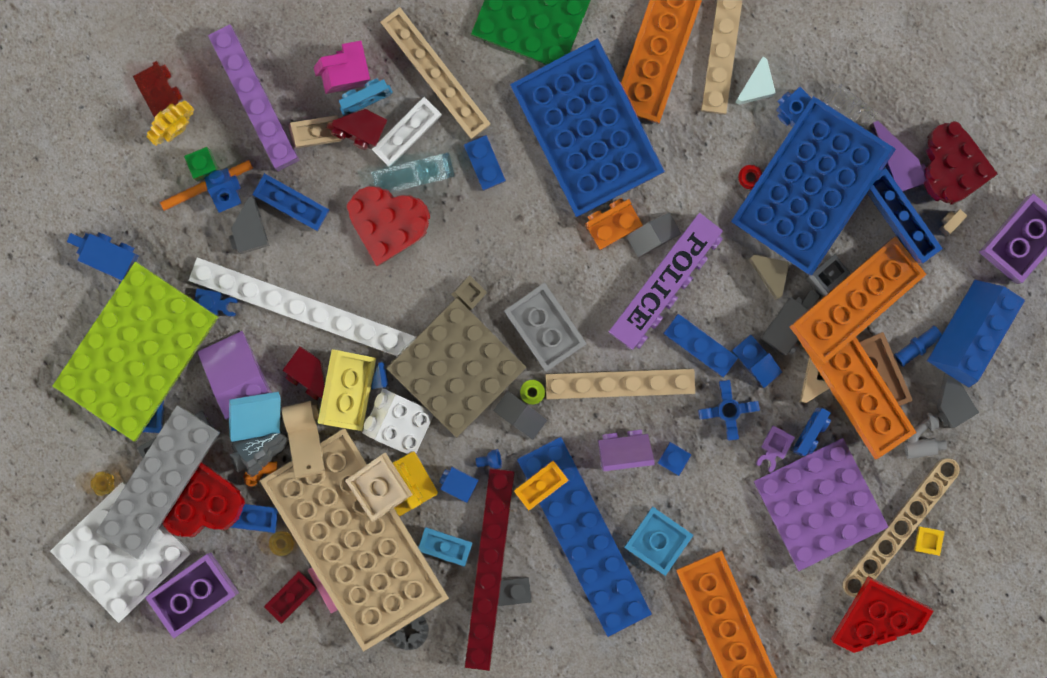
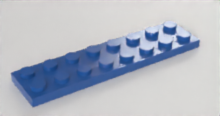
(587, 542)

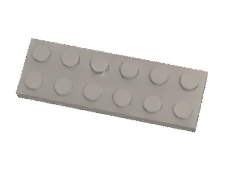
(157, 482)

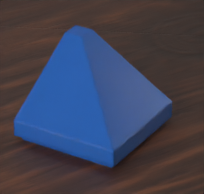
(380, 378)

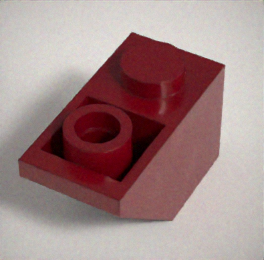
(361, 127)
(308, 371)

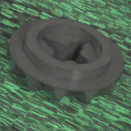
(415, 639)

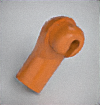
(268, 469)

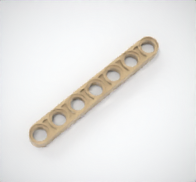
(905, 515)

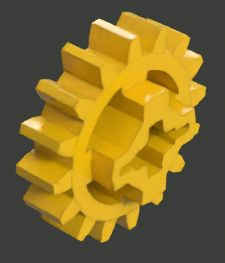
(170, 123)

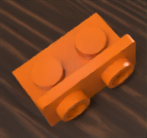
(613, 224)

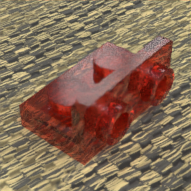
(157, 88)

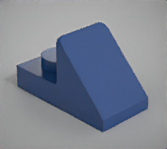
(757, 361)

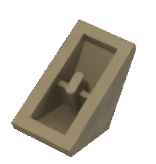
(772, 272)

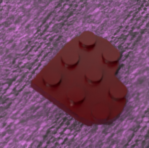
(955, 164)

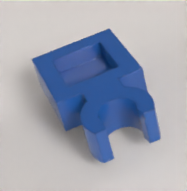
(212, 301)

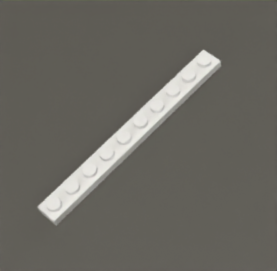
(299, 307)

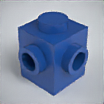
(792, 106)
(223, 189)

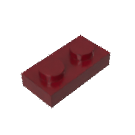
(290, 597)

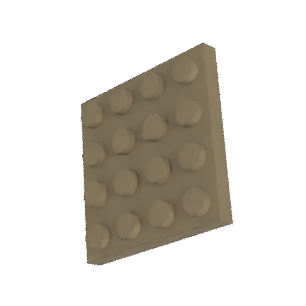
(456, 367)

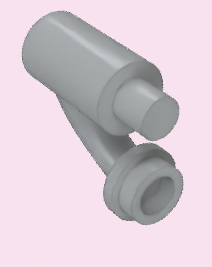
(926, 447)

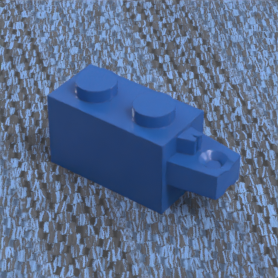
(103, 255)

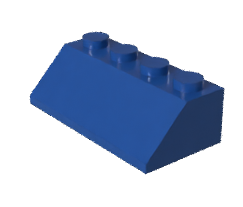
(975, 331)

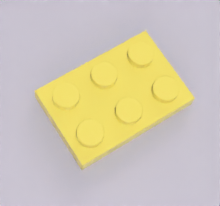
(346, 390)

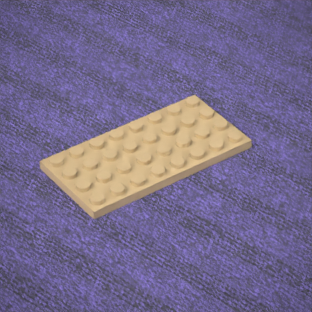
(364, 565)

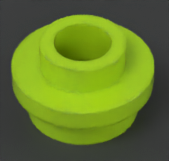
(540, 392)

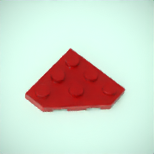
(879, 617)

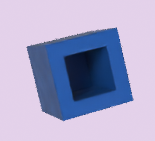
(458, 483)

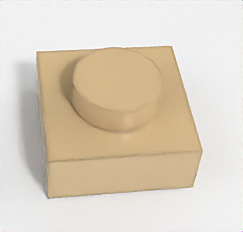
(951, 221)

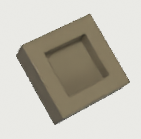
(469, 292)

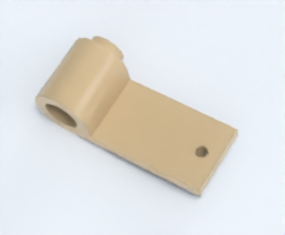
(304, 438)

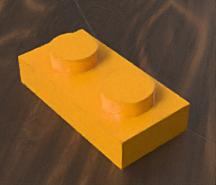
(541, 485)

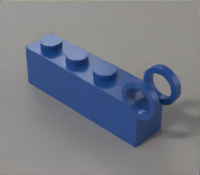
(903, 218)

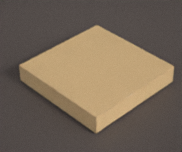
(378, 487)

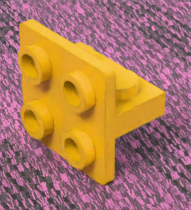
(417, 480)

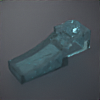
(414, 173)

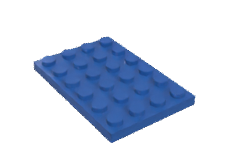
(587, 128)
(813, 185)

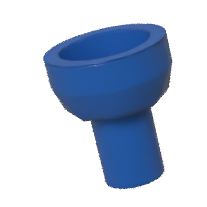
(492, 459)

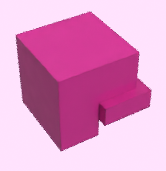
(344, 69)

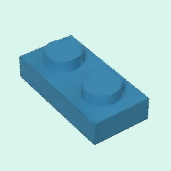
(445, 546)

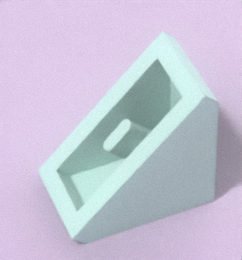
(759, 84)

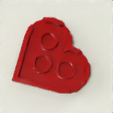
(387, 222)
(205, 502)

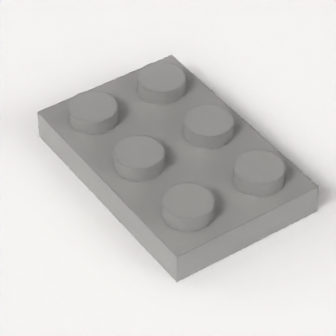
(545, 327)

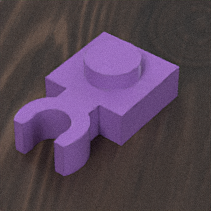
(776, 444)

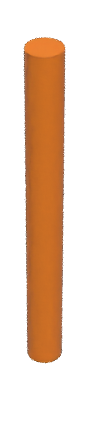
(201, 187)

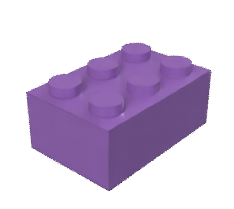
(1020, 240)
(192, 595)

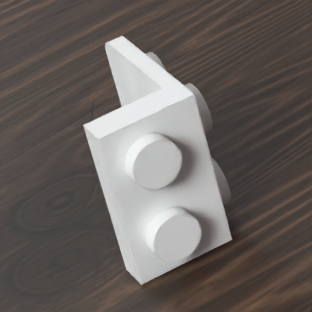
(397, 422)

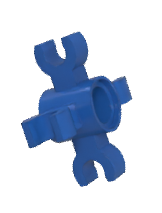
(726, 395)

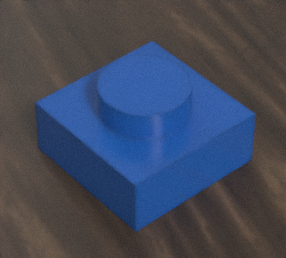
(674, 458)

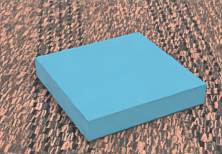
(254, 416)

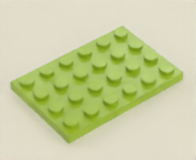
(135, 351)

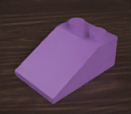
(232, 370)
(625, 451)

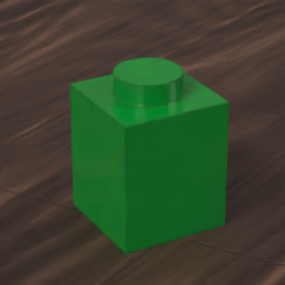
(201, 163)

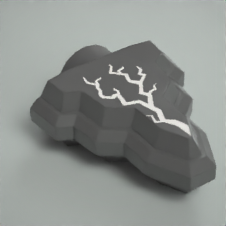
(256, 452)

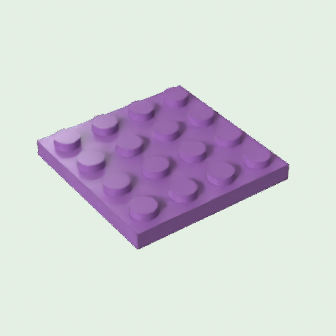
(820, 504)

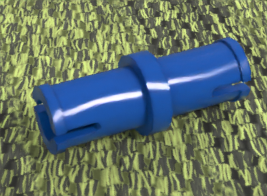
(918, 346)

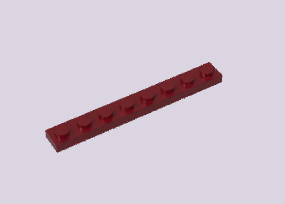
(489, 569)

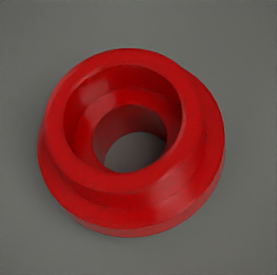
(744, 171)

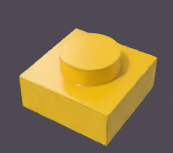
(929, 540)

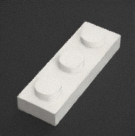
(406, 132)

